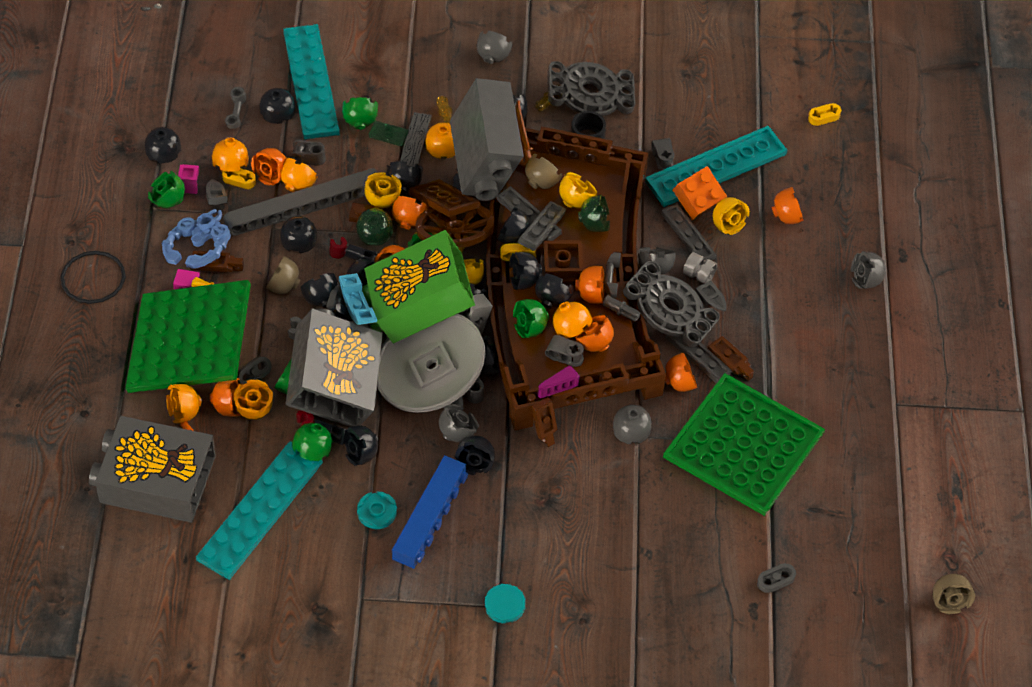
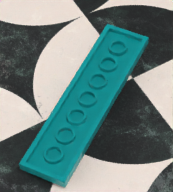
(311, 82)
(723, 161)
(257, 512)

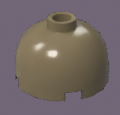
(541, 173)
(284, 277)
(953, 593)

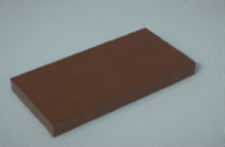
(444, 198)

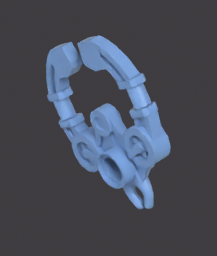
(201, 230)

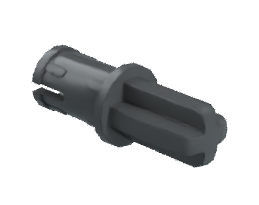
(621, 308)

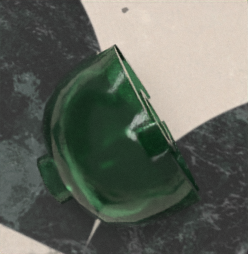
(594, 214)
(374, 226)

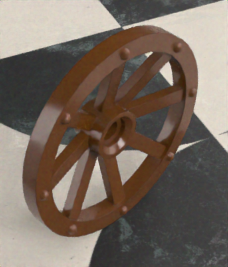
(457, 228)

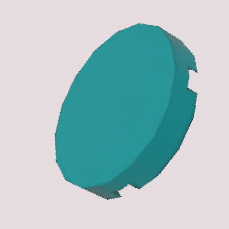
(377, 510)
(505, 603)

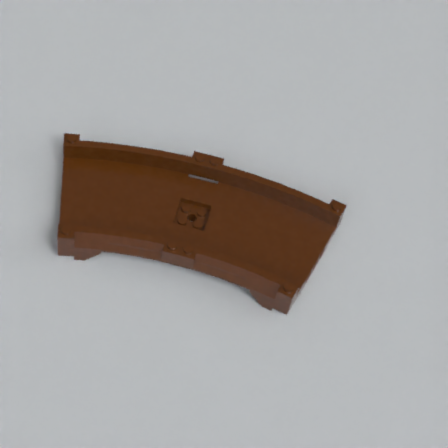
(631, 358)

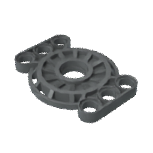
(608, 83)
(659, 316)

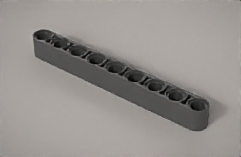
(297, 203)

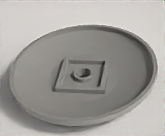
(405, 371)

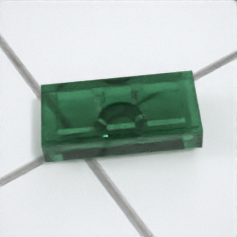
(388, 133)

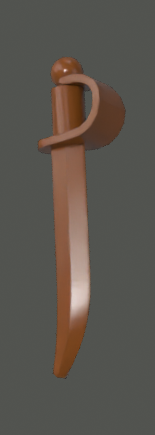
(524, 140)

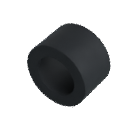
(589, 120)

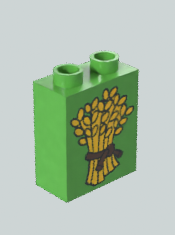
(418, 287)

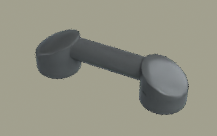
(239, 97)
(613, 261)

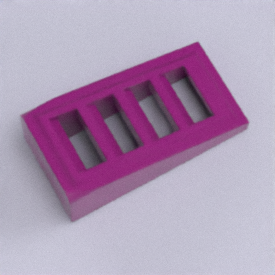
(561, 381)

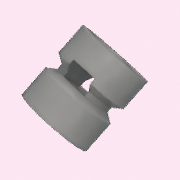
(700, 268)

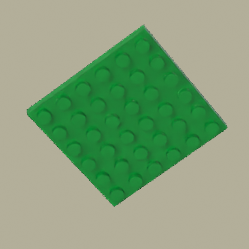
(189, 336)
(744, 444)

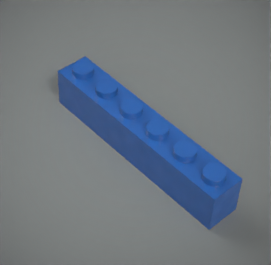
(429, 512)

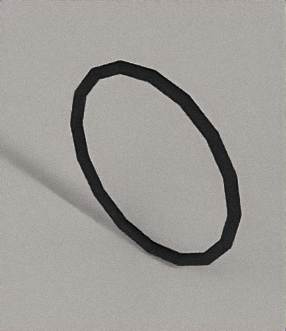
(95, 300)

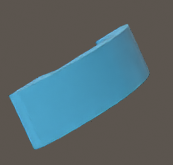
(355, 299)

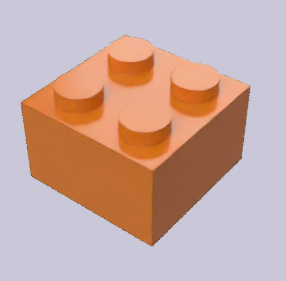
(699, 193)

